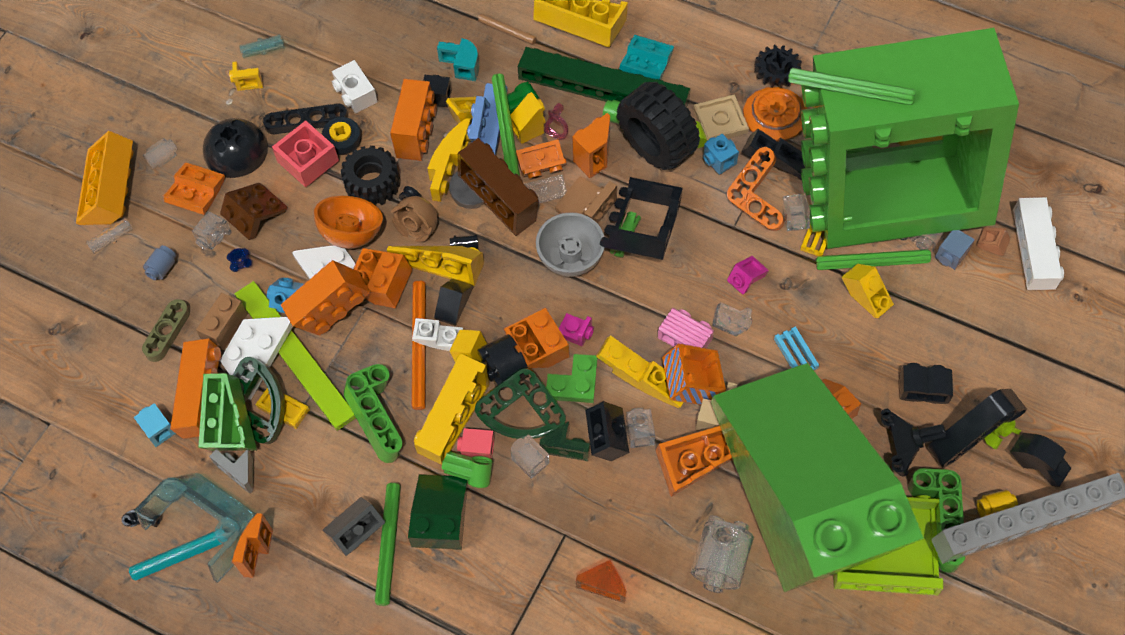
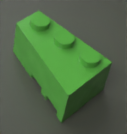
(224, 415)

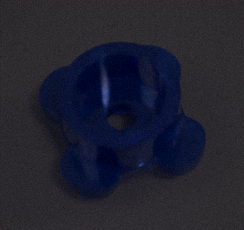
(237, 254)

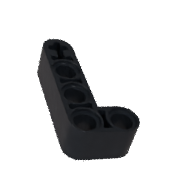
(976, 425)

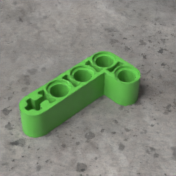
(377, 415)
(951, 497)

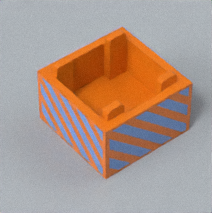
(693, 373)

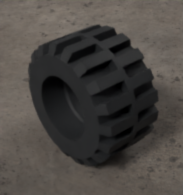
(370, 161)

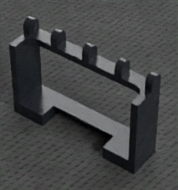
(637, 242)

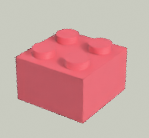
(305, 153)

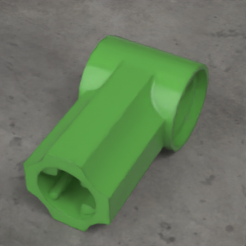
(474, 469)

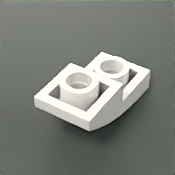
(433, 334)

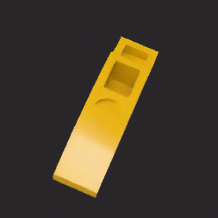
(446, 158)
(635, 370)

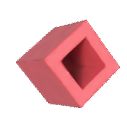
(476, 443)

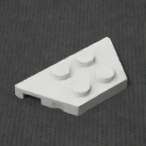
(315, 259)
(256, 339)

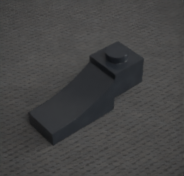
(787, 156)

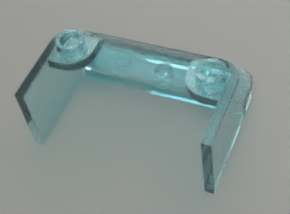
(213, 500)

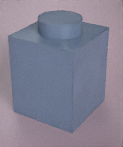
(954, 248)

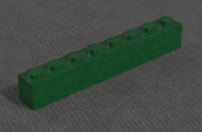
(585, 77)

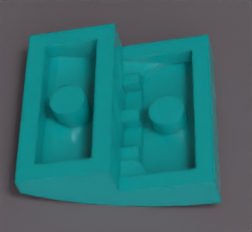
(647, 57)

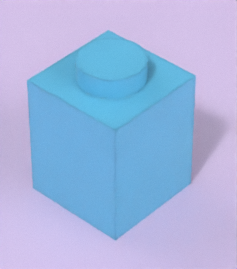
(154, 424)

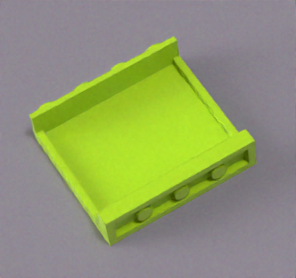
(906, 570)

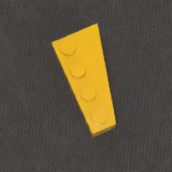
(584, 18)
(452, 409)

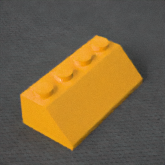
(105, 180)

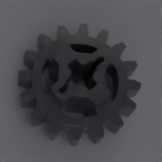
(775, 65)

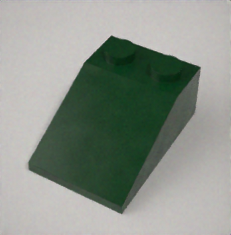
(438, 512)

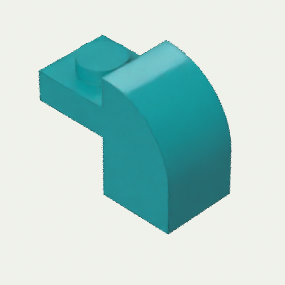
(462, 56)

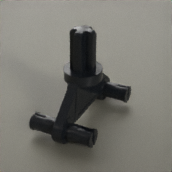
(908, 439)

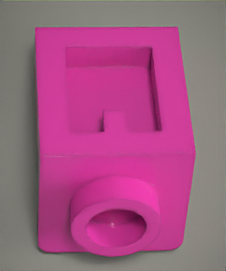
(746, 273)
(576, 329)

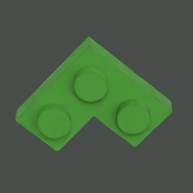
(579, 386)

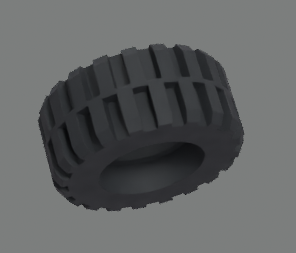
(658, 125)

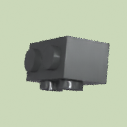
(353, 526)

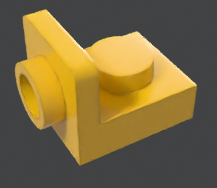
(246, 78)

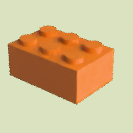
(413, 120)
(325, 298)

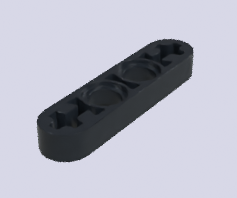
(303, 114)

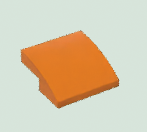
(194, 188)
(254, 540)

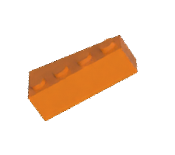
(692, 458)

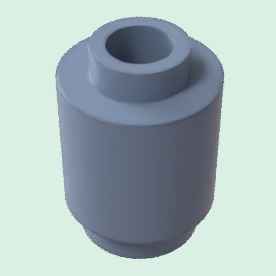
(159, 263)

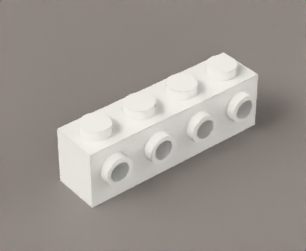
(1037, 244)

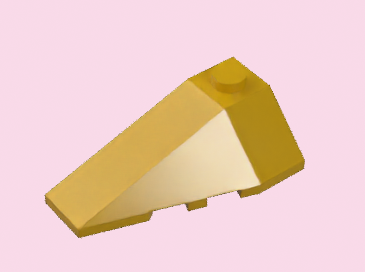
(445, 261)

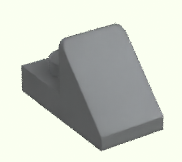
(238, 470)

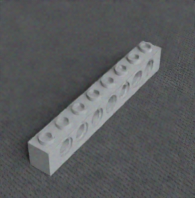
(1029, 518)

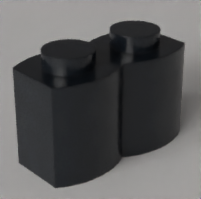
(926, 384)

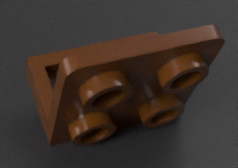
(248, 206)

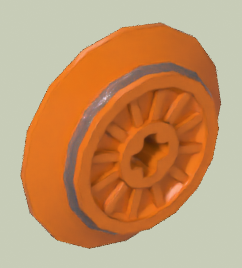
(760, 112)

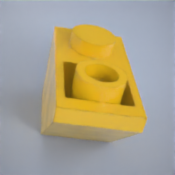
(528, 119)
(868, 289)

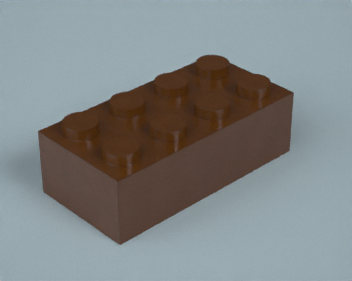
(497, 186)

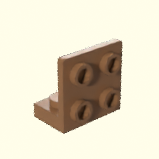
(588, 199)

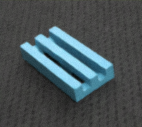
(802, 345)

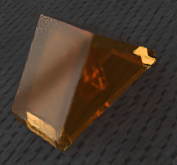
(603, 581)

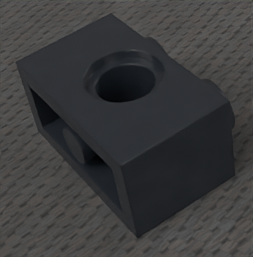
(607, 431)

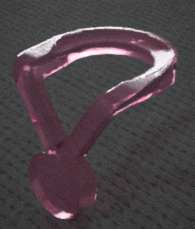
(557, 110)

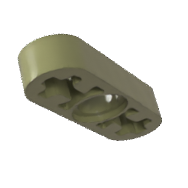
(166, 341)

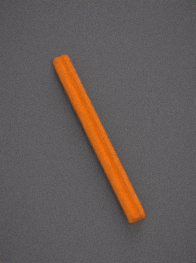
(418, 350)

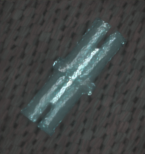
(261, 46)

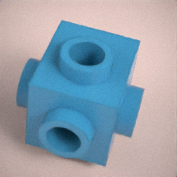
(720, 153)
(280, 291)

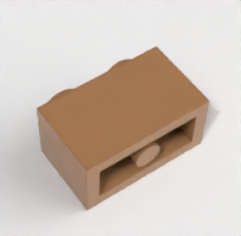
(222, 320)

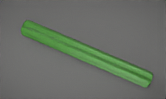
(852, 86)
(505, 122)
(873, 259)
(387, 545)

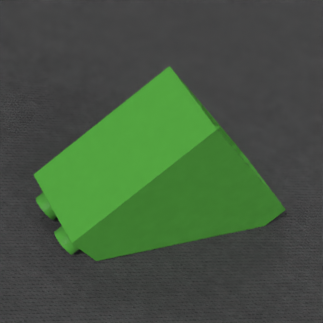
(812, 478)

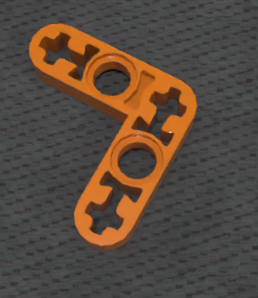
(749, 195)

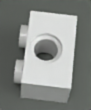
(354, 86)

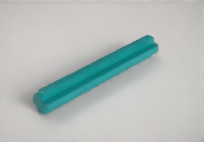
(173, 556)

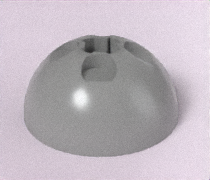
(570, 244)

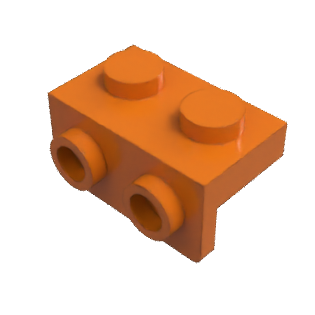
(540, 158)

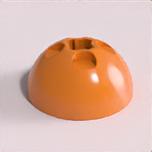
(347, 221)

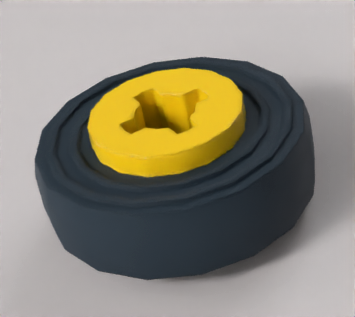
(348, 132)

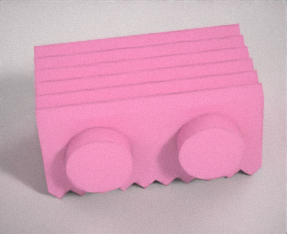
(682, 329)

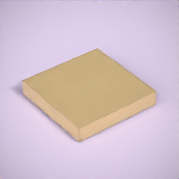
(721, 116)

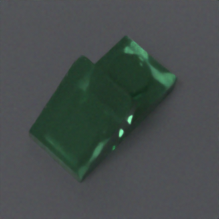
(557, 444)

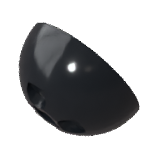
(234, 147)

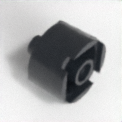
(502, 359)

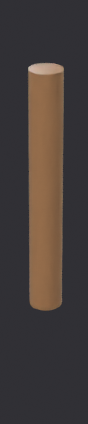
(507, 29)

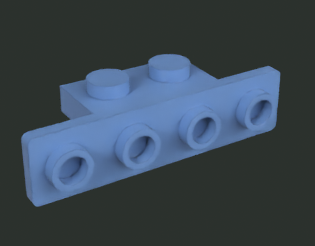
(485, 119)

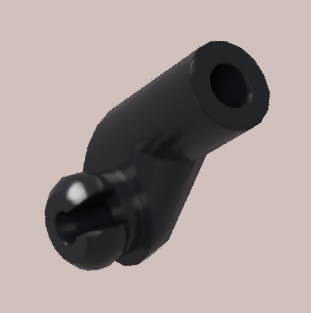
(130, 519)

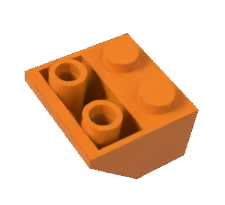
(592, 146)
(384, 275)
(539, 340)

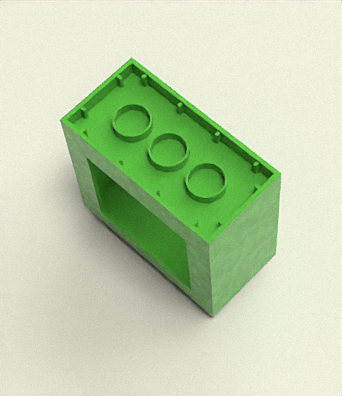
(918, 187)

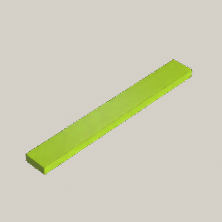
(300, 361)

